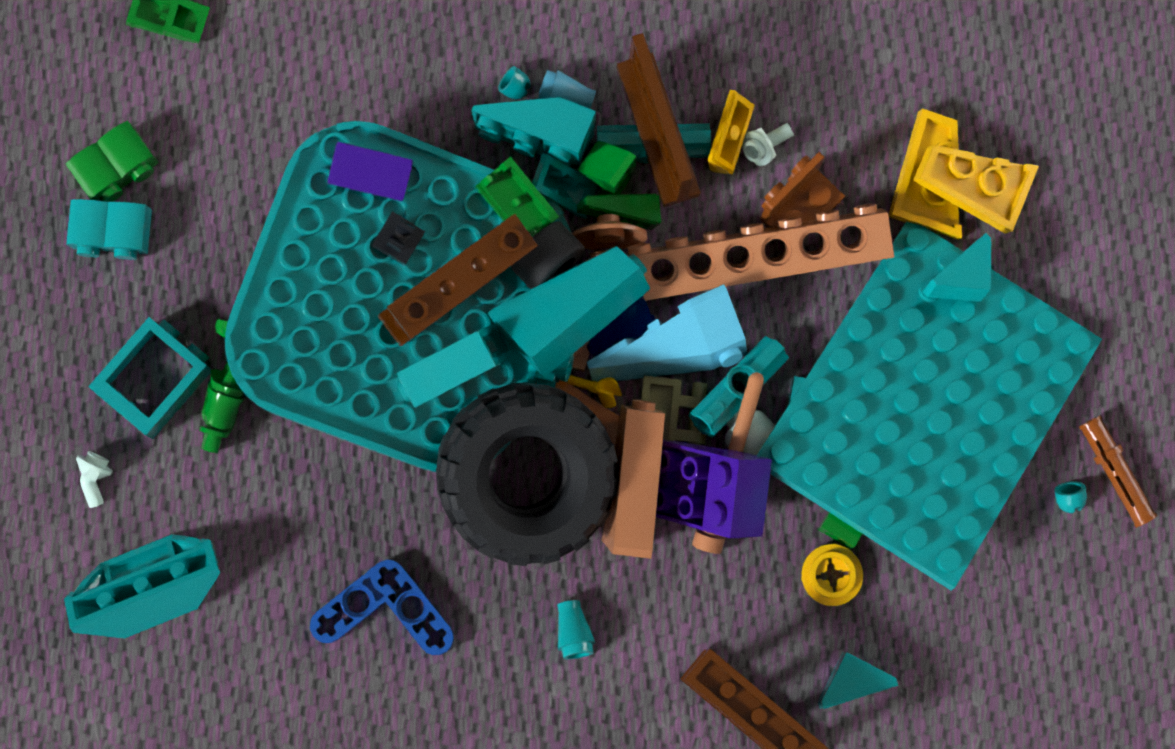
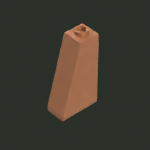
(638, 452)

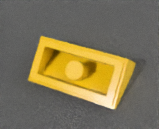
(730, 133)

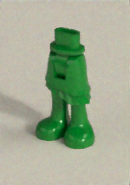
(220, 403)

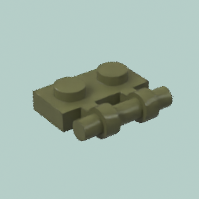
(667, 396)

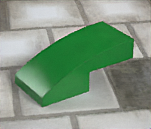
(170, 18)

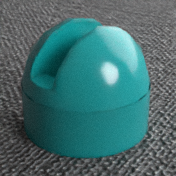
(514, 83)
(1072, 501)

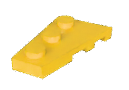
(978, 184)
(915, 202)

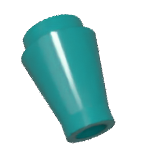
(574, 633)

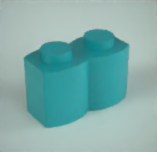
(109, 227)

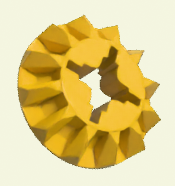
(843, 560)

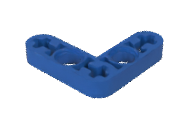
(378, 596)

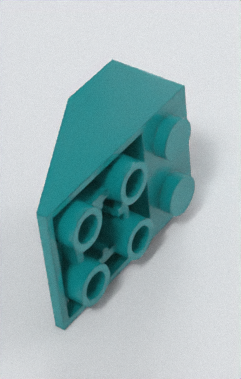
(539, 127)

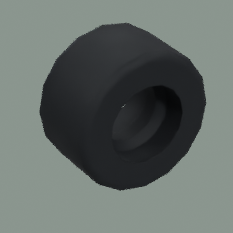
(555, 254)

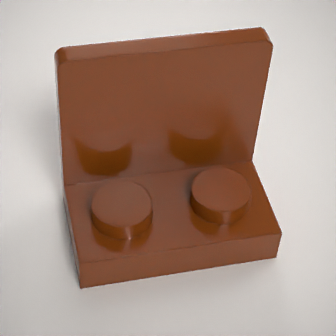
(803, 195)

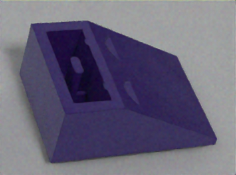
(713, 489)

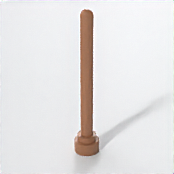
(708, 541)

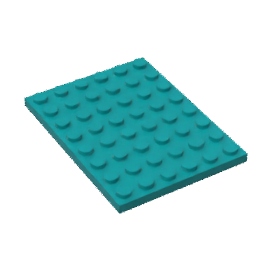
(928, 407)

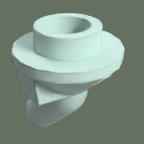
(759, 146)
(92, 468)

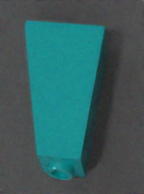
(570, 308)

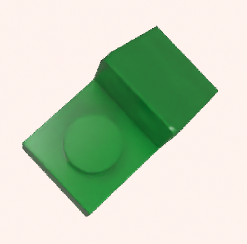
(609, 167)

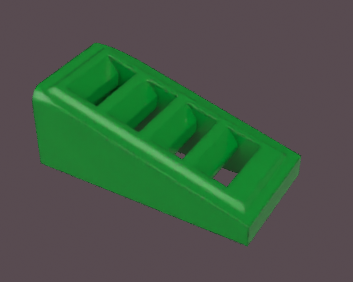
(635, 209)

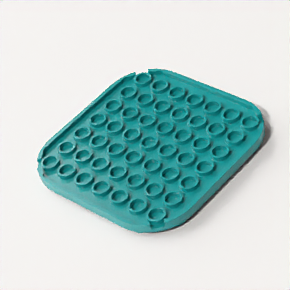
(309, 306)

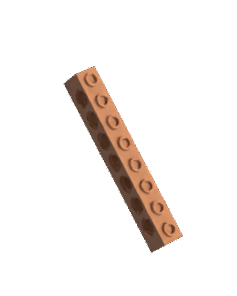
(872, 245)

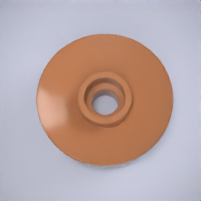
(610, 233)

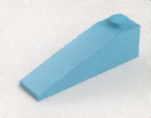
(694, 341)

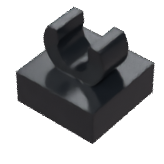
(398, 238)

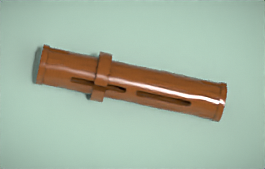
(1118, 471)

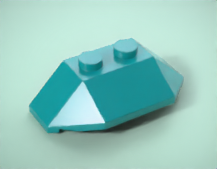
(143, 587)

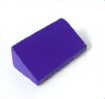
(369, 171)

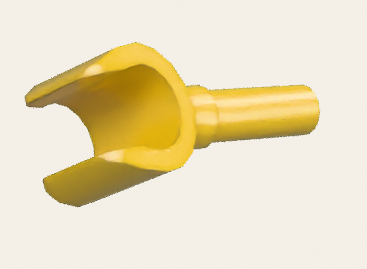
(604, 388)

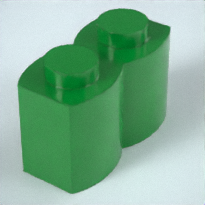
(112, 163)

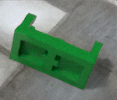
(513, 193)

